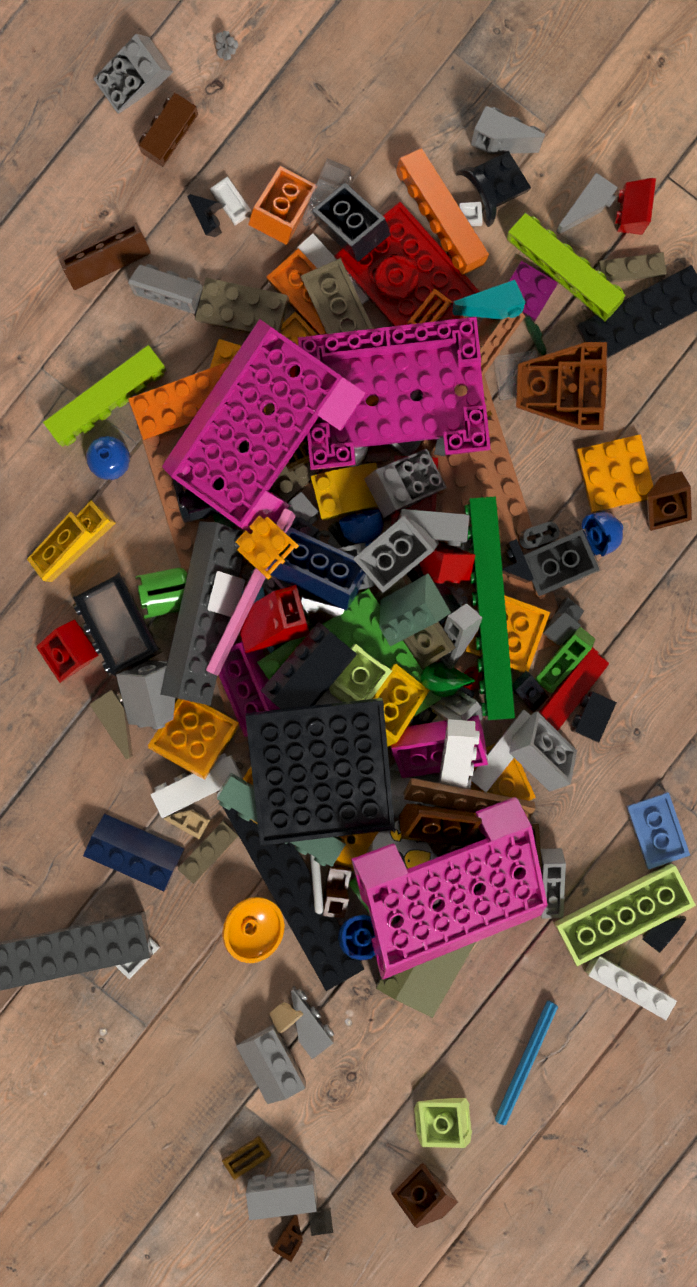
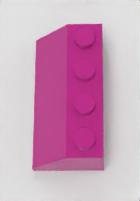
(243, 683)
(422, 746)

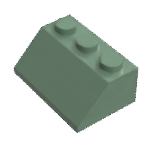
(411, 610)

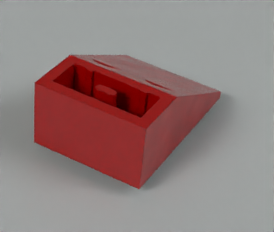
(274, 620)

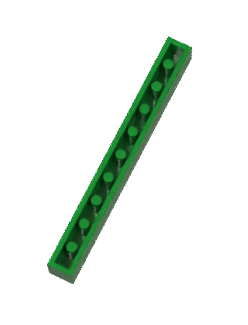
(490, 605)

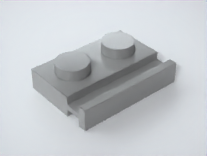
(456, 707)

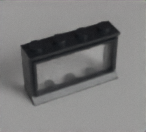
(116, 625)

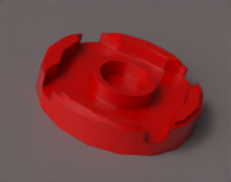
(396, 277)

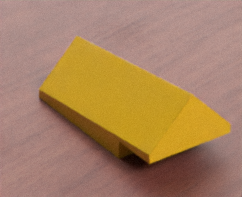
(69, 541)

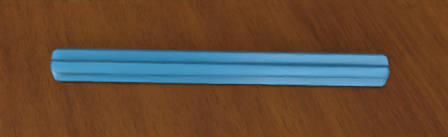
(526, 1063)

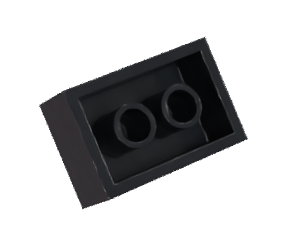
(351, 222)

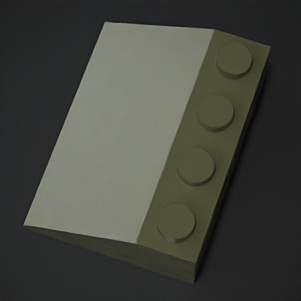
(427, 983)

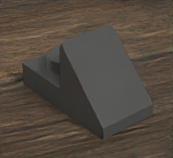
(563, 622)

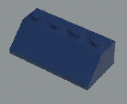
(320, 570)
(133, 852)

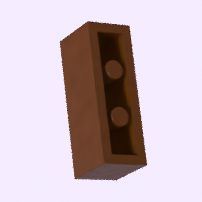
(168, 129)

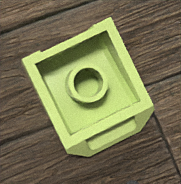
(360, 678)
(443, 1122)

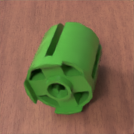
(161, 582)

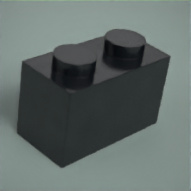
(593, 716)

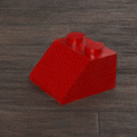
(635, 206)
(448, 564)
(67, 650)

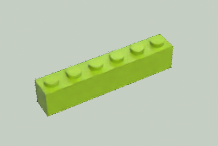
(565, 266)
(105, 396)

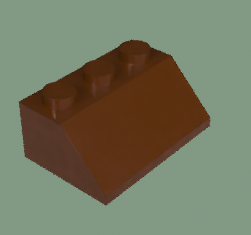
(437, 824)

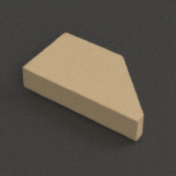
(189, 821)
(284, 1016)

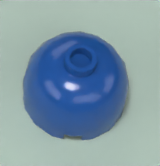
(108, 458)
(362, 527)
(603, 532)
(356, 937)

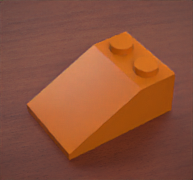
(282, 205)

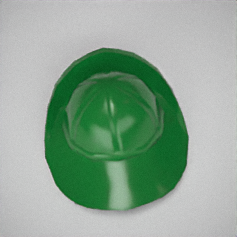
(442, 680)

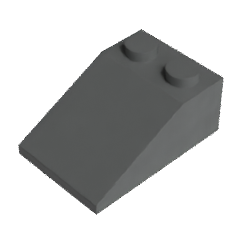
(562, 562)

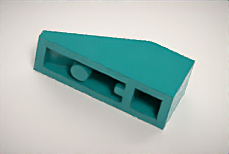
(494, 303)

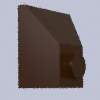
(669, 501)
(424, 1197)

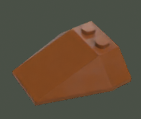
(566, 386)

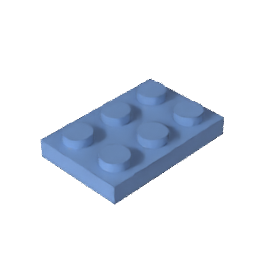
(658, 830)

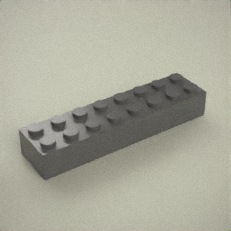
(197, 627)
(74, 950)

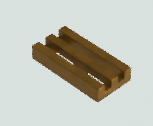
(262, 1147)

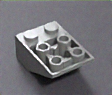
(133, 73)
(500, 133)
(404, 482)

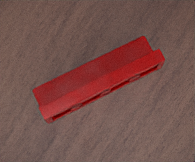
(573, 688)

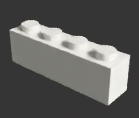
(459, 753)
(192, 787)
(631, 986)

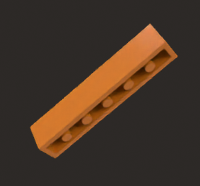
(441, 211)

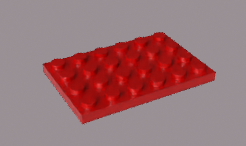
(431, 261)

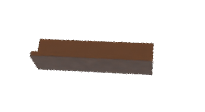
(105, 256)

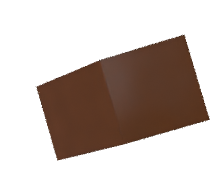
(335, 891)

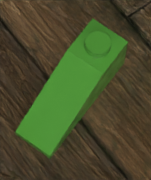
(565, 659)

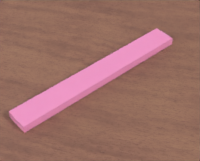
(243, 607)

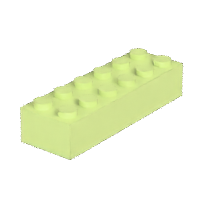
(624, 914)

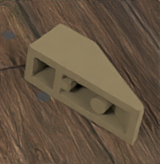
(112, 715)

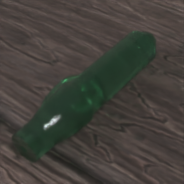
(536, 334)

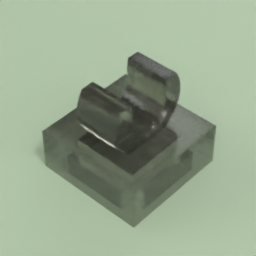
(321, 1222)

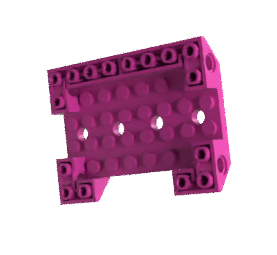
(392, 366)
(237, 414)
(463, 914)

